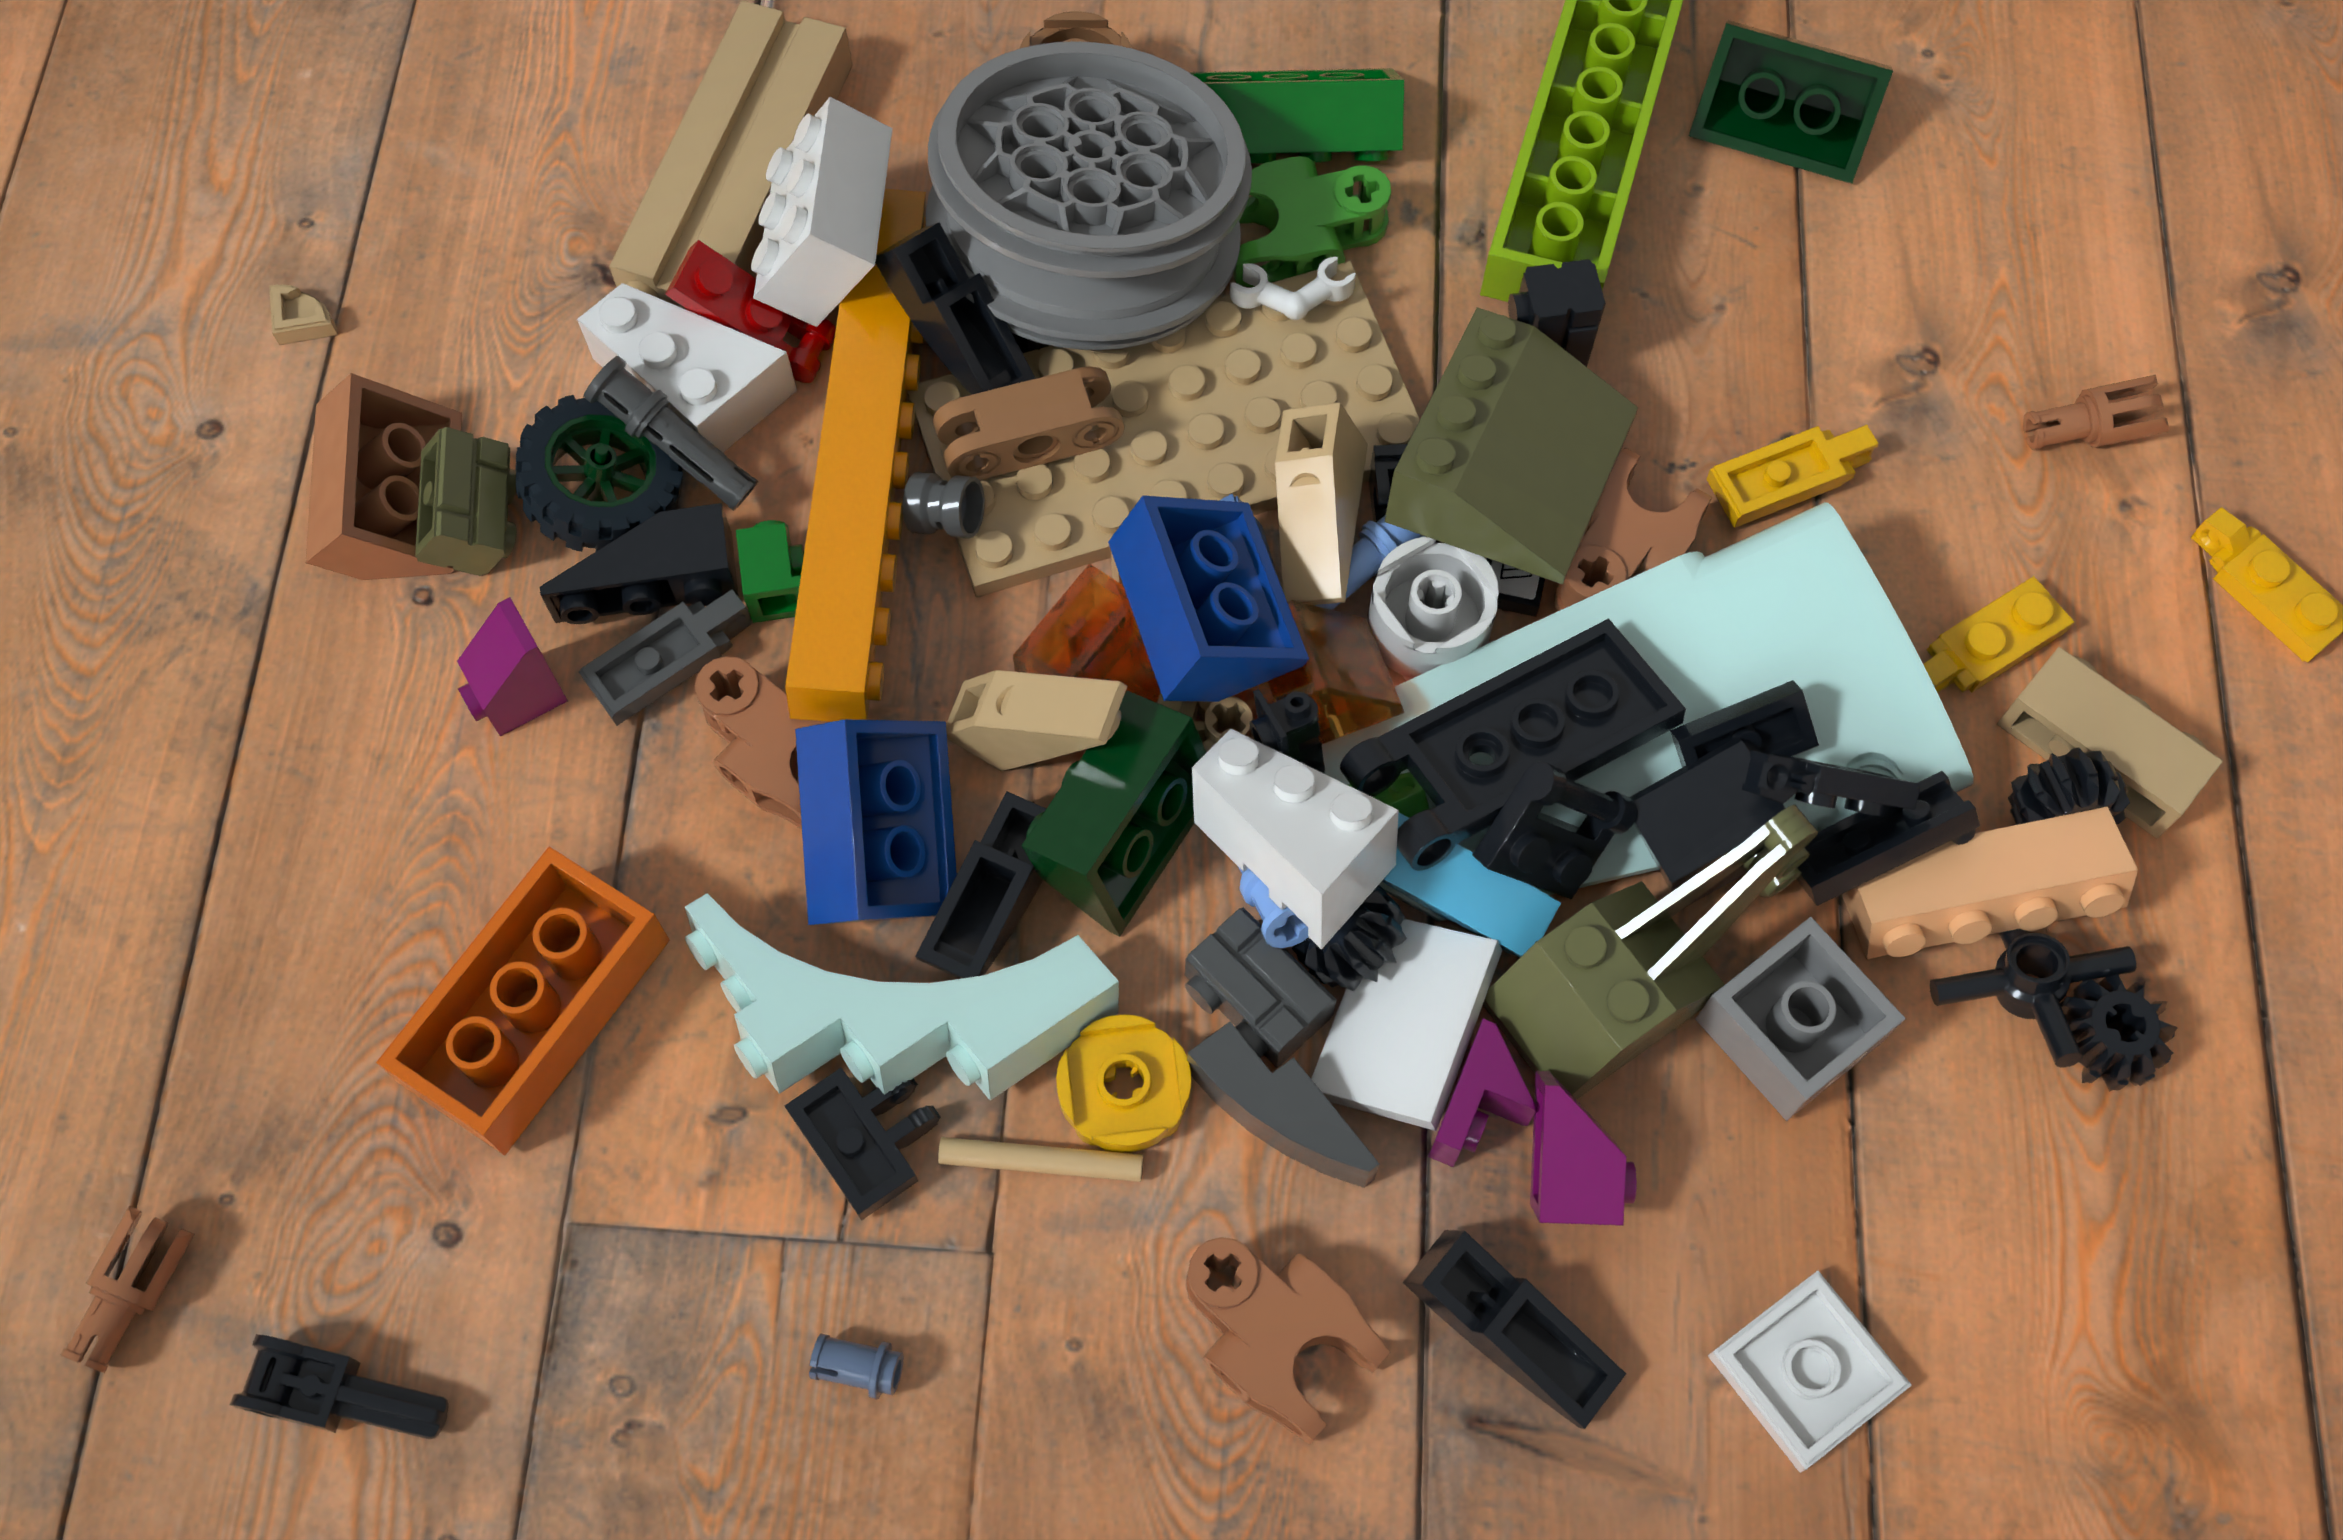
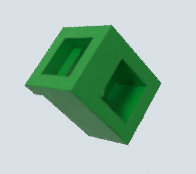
(769, 570)

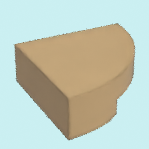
(298, 316)

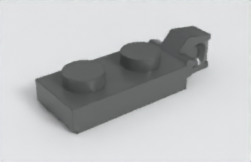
(664, 654)

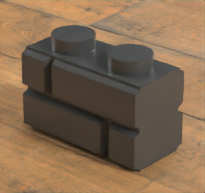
(1257, 988)

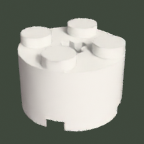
(1431, 605)

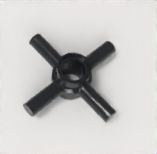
(2040, 996)

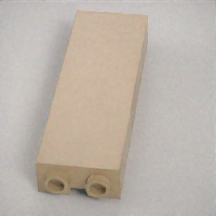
(718, 160)

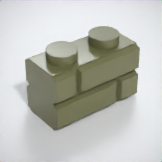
(465, 502)

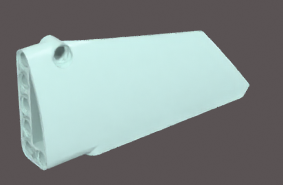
(1719, 632)

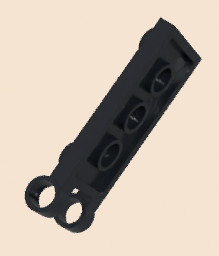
(1562, 707)

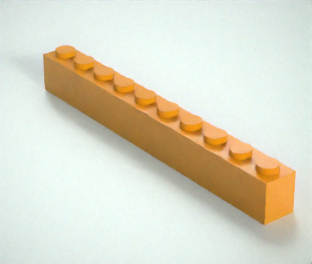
(853, 494)

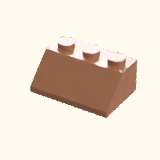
(370, 479)

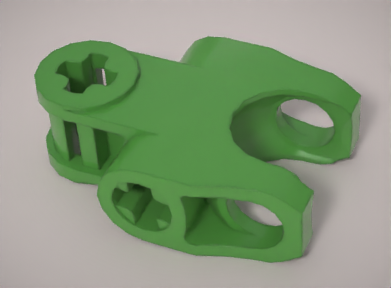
(1310, 215)

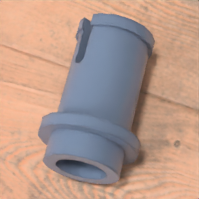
(857, 1365)

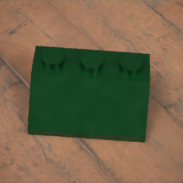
(1790, 101)
(1119, 813)

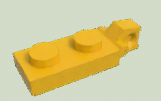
(1789, 472)
(2270, 585)
(1996, 637)

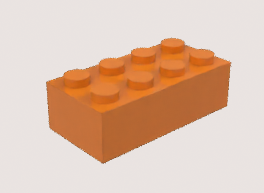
(525, 1000)

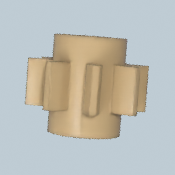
(1224, 715)

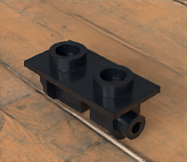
(1290, 727)

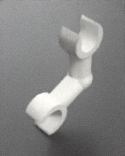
(1292, 304)

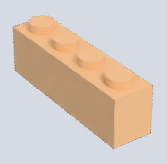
(1996, 884)

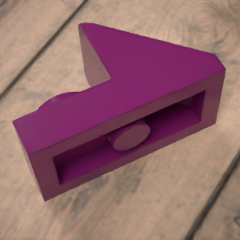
(1488, 1083)

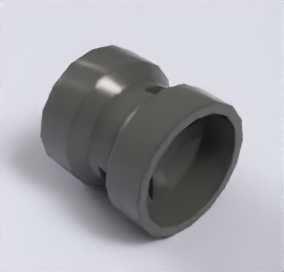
(943, 504)

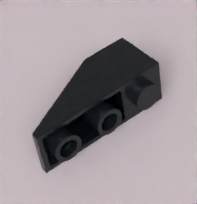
(655, 565)

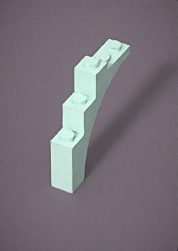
(985, 1025)

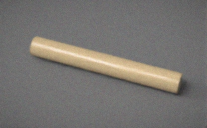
(1040, 1159)

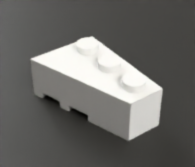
(710, 372)

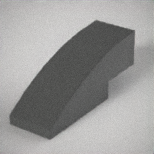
(1280, 1107)

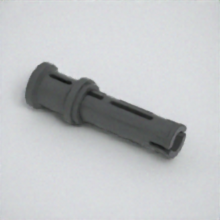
(648, 416)

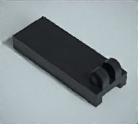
(1873, 845)

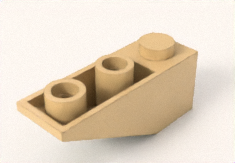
(1318, 500)
(1033, 717)

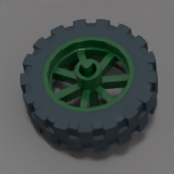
(572, 515)

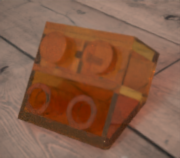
(1090, 637)
(1342, 672)

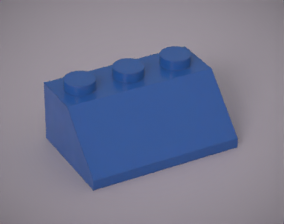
(1205, 597)
(875, 819)

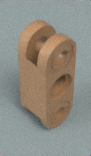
(1027, 423)

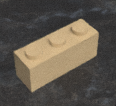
(2077, 707)

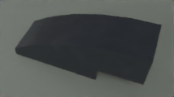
(964, 335)
(985, 896)
(1514, 1327)

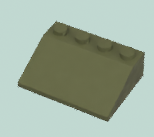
(1511, 450)

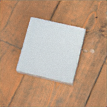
(1809, 1371)

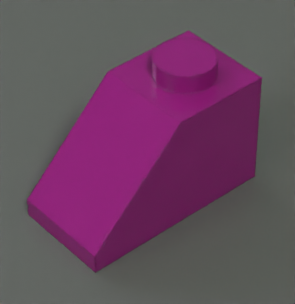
(507, 673)
(1576, 1164)

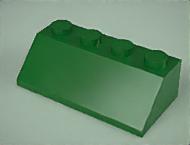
(1314, 111)

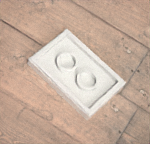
(1407, 1034)

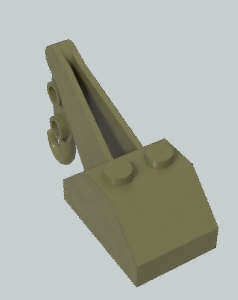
(1626, 970)

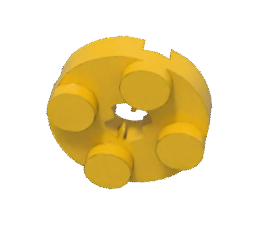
(1093, 1060)

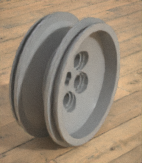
(1090, 192)

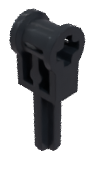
(323, 1387)

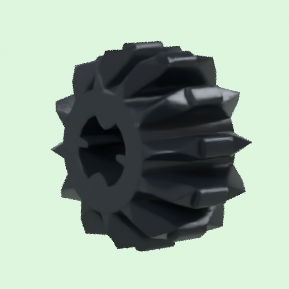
(2067, 787)
(1358, 946)
(2118, 1032)

